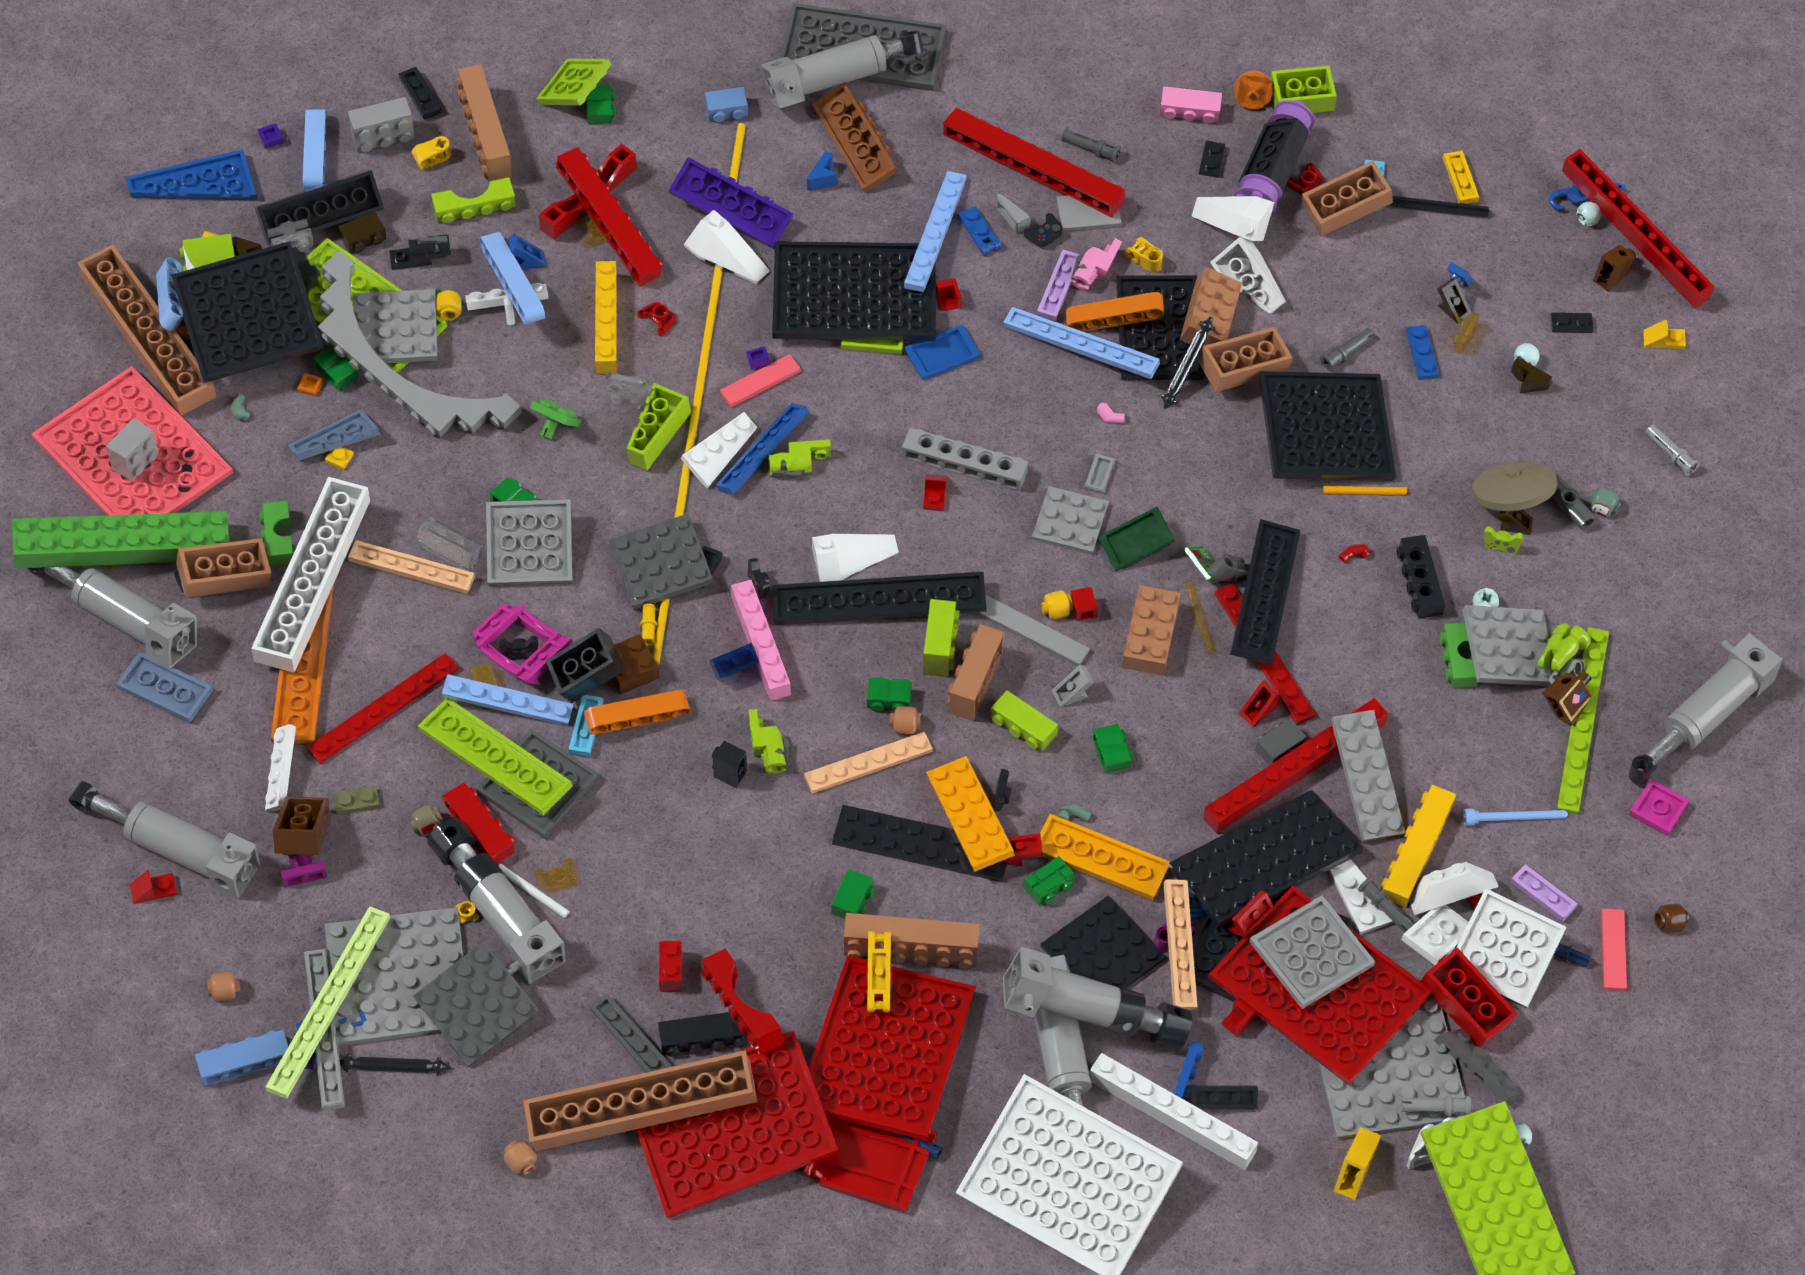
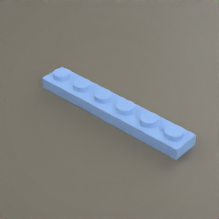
(507, 700)

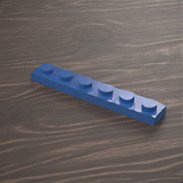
(762, 448)

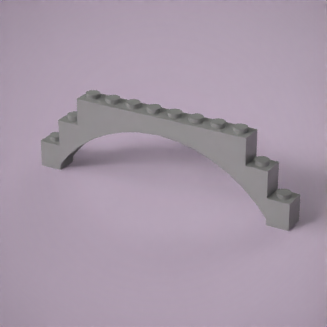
(433, 409)

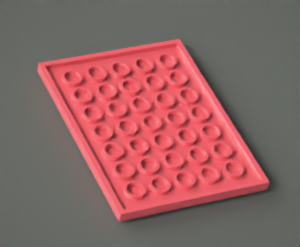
(83, 431)

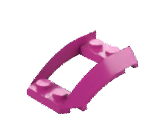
(536, 663)

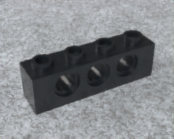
(1417, 548)

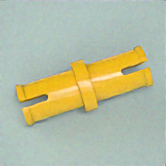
(648, 624)

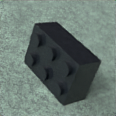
(585, 665)

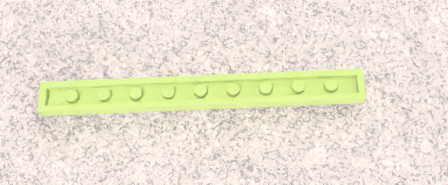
(327, 1003)

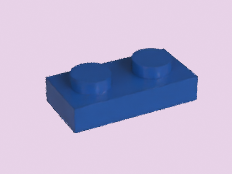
(1462, 275)

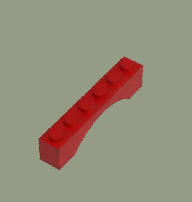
(563, 214)
(760, 1027)

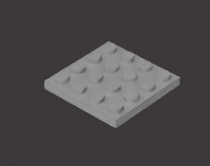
(399, 324)
(529, 542)
(1507, 644)
(1312, 952)

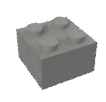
(132, 449)

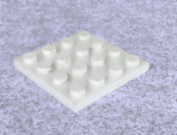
(1510, 945)

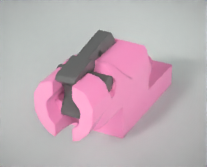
(1093, 265)

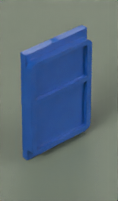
(946, 353)

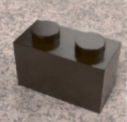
(362, 232)

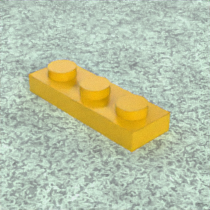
(1460, 177)

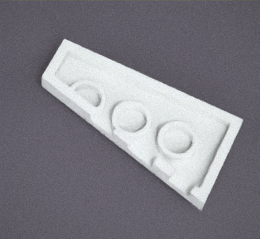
(717, 450)
(1364, 915)

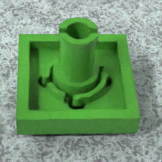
(554, 416)

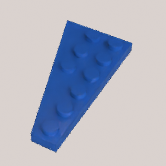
(208, 178)

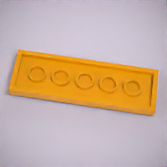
(970, 813)
(1103, 857)

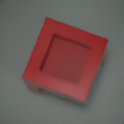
(948, 294)
(1084, 604)
(1239, 1018)

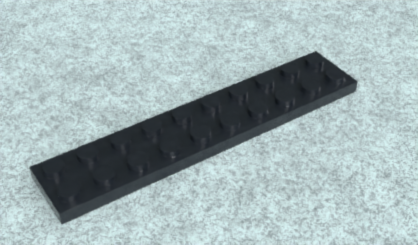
(876, 597)

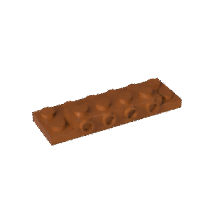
(855, 137)

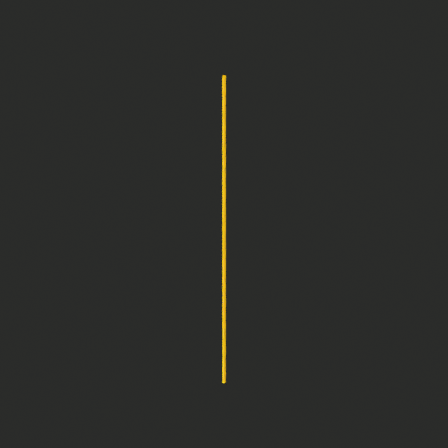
(698, 396)

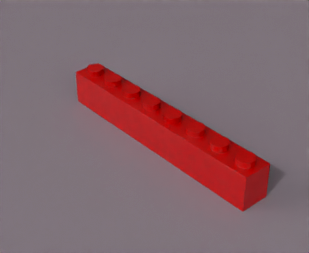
(609, 216)

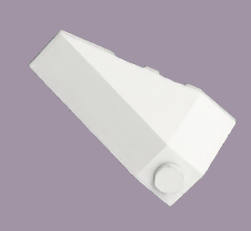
(1238, 215)
(722, 245)
(846, 554)

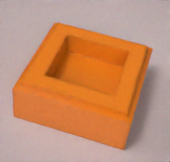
(310, 384)

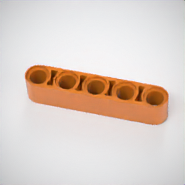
(1115, 312)
(636, 712)

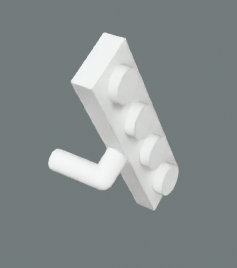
(499, 297)

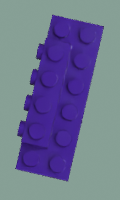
(737, 204)

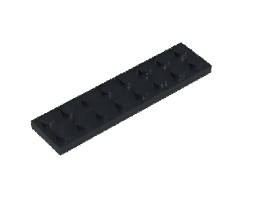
(1265, 592)
(907, 841)

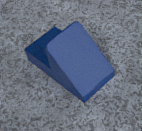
(822, 174)
(525, 253)

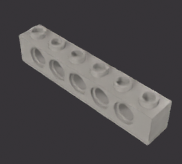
(953, 461)

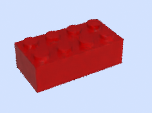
(1469, 998)

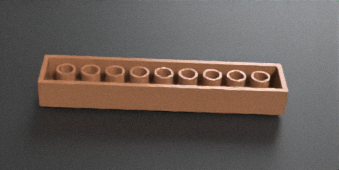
(139, 323)
(640, 1101)

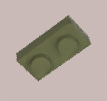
(356, 800)

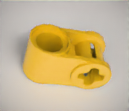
(431, 153)
(1145, 255)

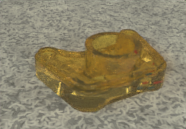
(594, 234)
(558, 877)

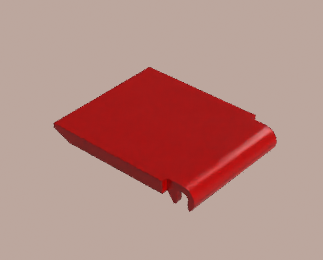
(871, 1164)

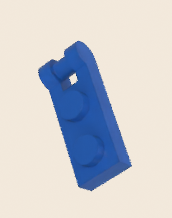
(979, 230)
(1189, 1070)

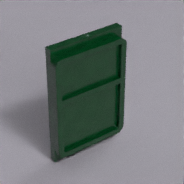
(1136, 539)

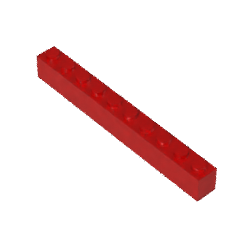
(1034, 162)
(1638, 228)
(1280, 775)

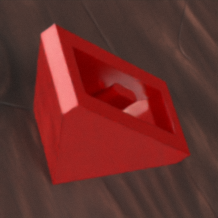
(1260, 704)

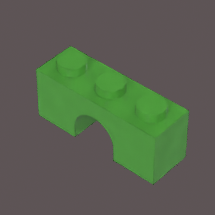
(275, 518)
(1460, 670)

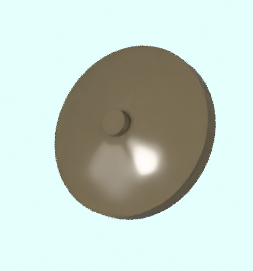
(1515, 485)

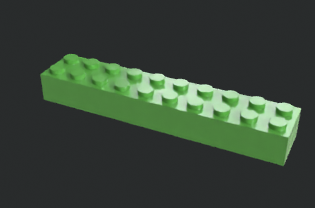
(113, 538)

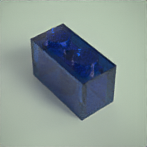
(734, 661)

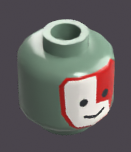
(1605, 502)

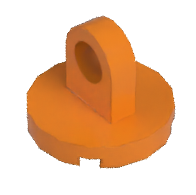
(1253, 90)

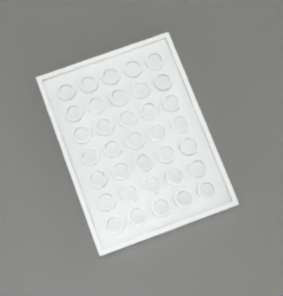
(1069, 1178)

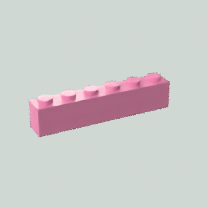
(759, 634)

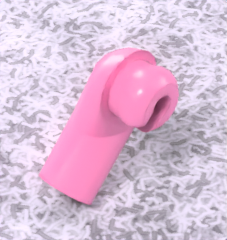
(1108, 415)

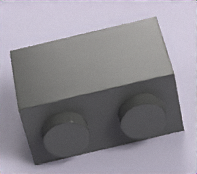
(1280, 741)

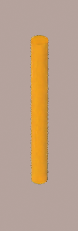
(1361, 490)

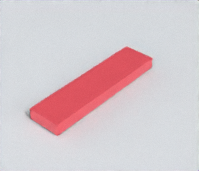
(760, 380)
(1613, 950)

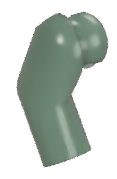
(1074, 810)

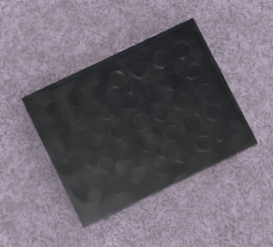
(850, 292)

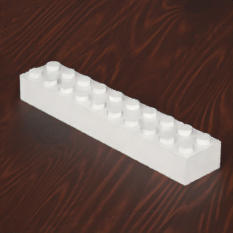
(310, 574)

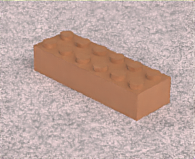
(483, 123)
(915, 939)

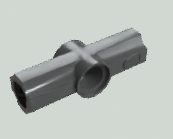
(1575, 509)

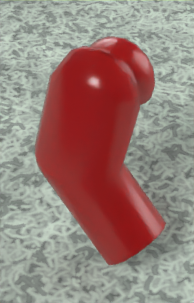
(1361, 549)

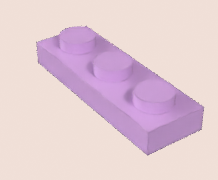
(1543, 893)

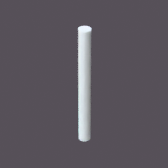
(534, 892)

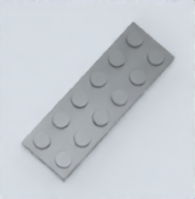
(1368, 776)

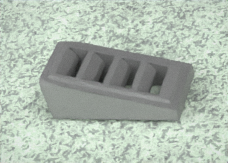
(1012, 214)

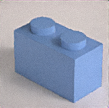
(726, 104)

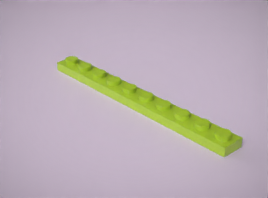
(1581, 731)

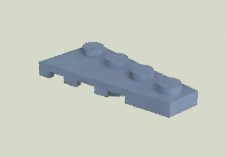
(336, 435)

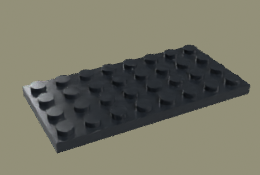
(1265, 856)

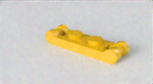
(879, 971)

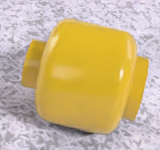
(448, 305)
(1057, 605)

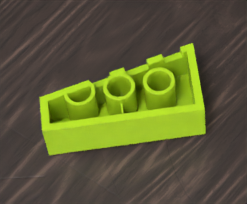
(657, 425)

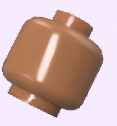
(905, 720)
(223, 986)
(520, 1157)

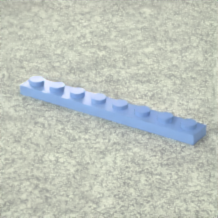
(935, 231)
(1081, 342)

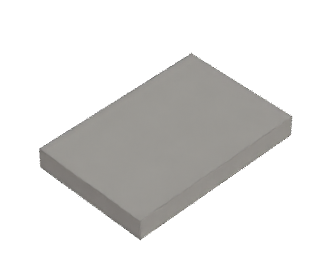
(1078, 216)

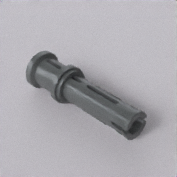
(1099, 147)
(1341, 353)
(1379, 898)

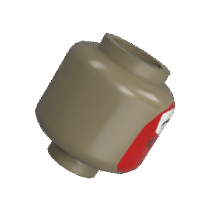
(426, 819)

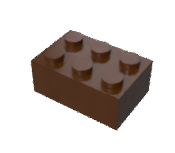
(301, 825)

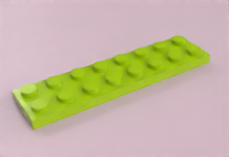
(495, 756)

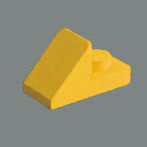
(1661, 337)

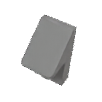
(1073, 687)

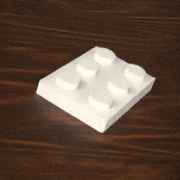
(1436, 933)

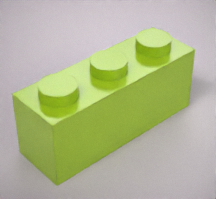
(1024, 721)

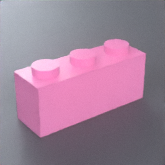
(1190, 104)

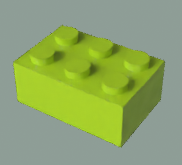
(1310, 85)
(940, 638)

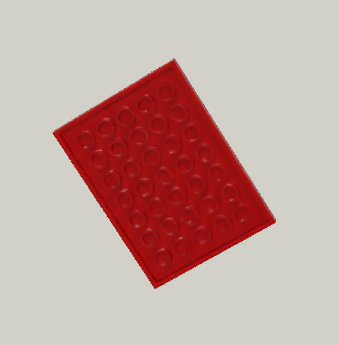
(1340, 1028)
(890, 1064)
(745, 1144)

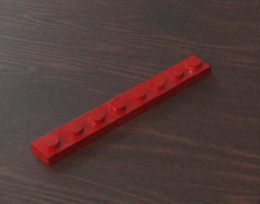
(1276, 673)
(382, 708)

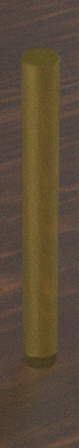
(1199, 617)

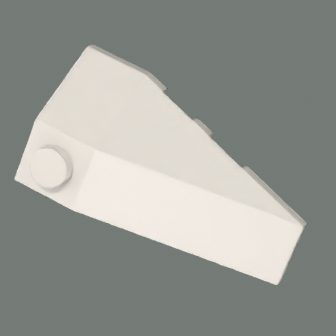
(1246, 264)

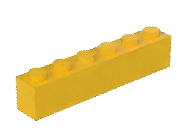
(606, 317)
(1419, 845)

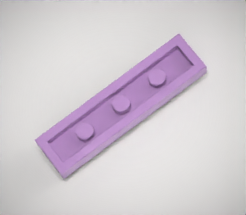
(1057, 286)

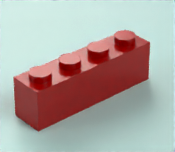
(491, 839)

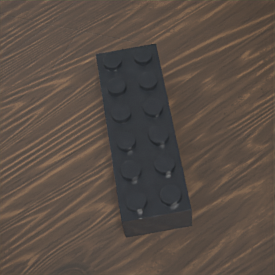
(323, 204)

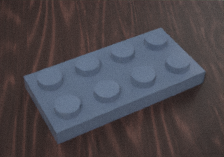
(164, 687)

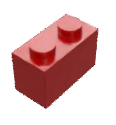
(670, 966)

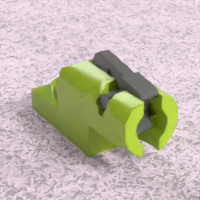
(798, 458)
(768, 744)

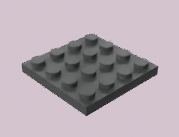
(661, 561)
(559, 760)
(476, 1004)

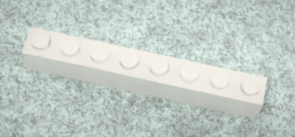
(1173, 1111)

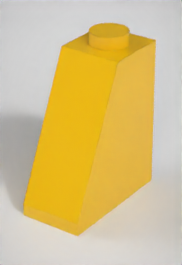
(1357, 1163)

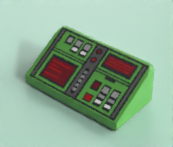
(1202, 560)

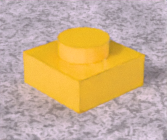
(339, 457)

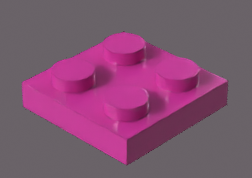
(1659, 807)

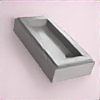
(1099, 474)

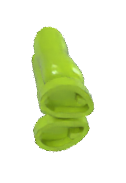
(1563, 646)

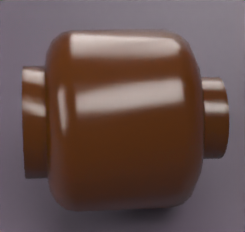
(1671, 918)

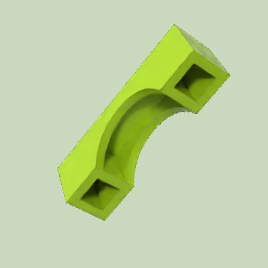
(452, 207)

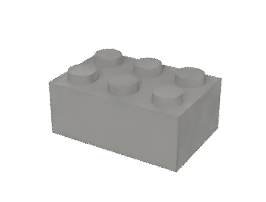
(381, 125)

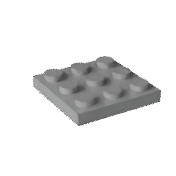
(1070, 520)

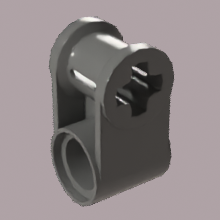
(1229, 569)

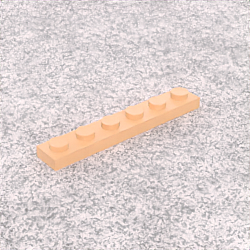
(411, 567)
(868, 762)
(1180, 944)

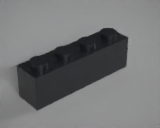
(700, 1033)

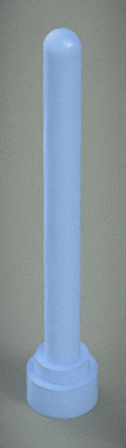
(1473, 817)

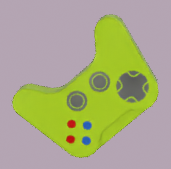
(1502, 540)

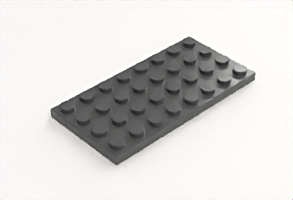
(822, 28)

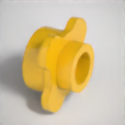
(467, 906)

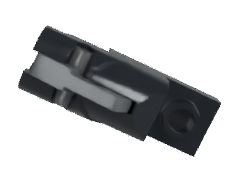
(420, 252)

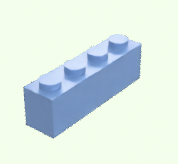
(241, 1057)

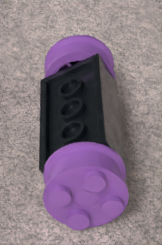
(1276, 151)

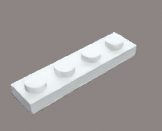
(280, 767)

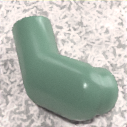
(238, 409)

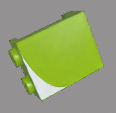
(206, 250)

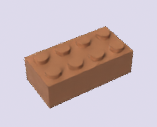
(1347, 198)
(1214, 297)
(1243, 357)
(223, 568)
(1151, 630)
(975, 672)

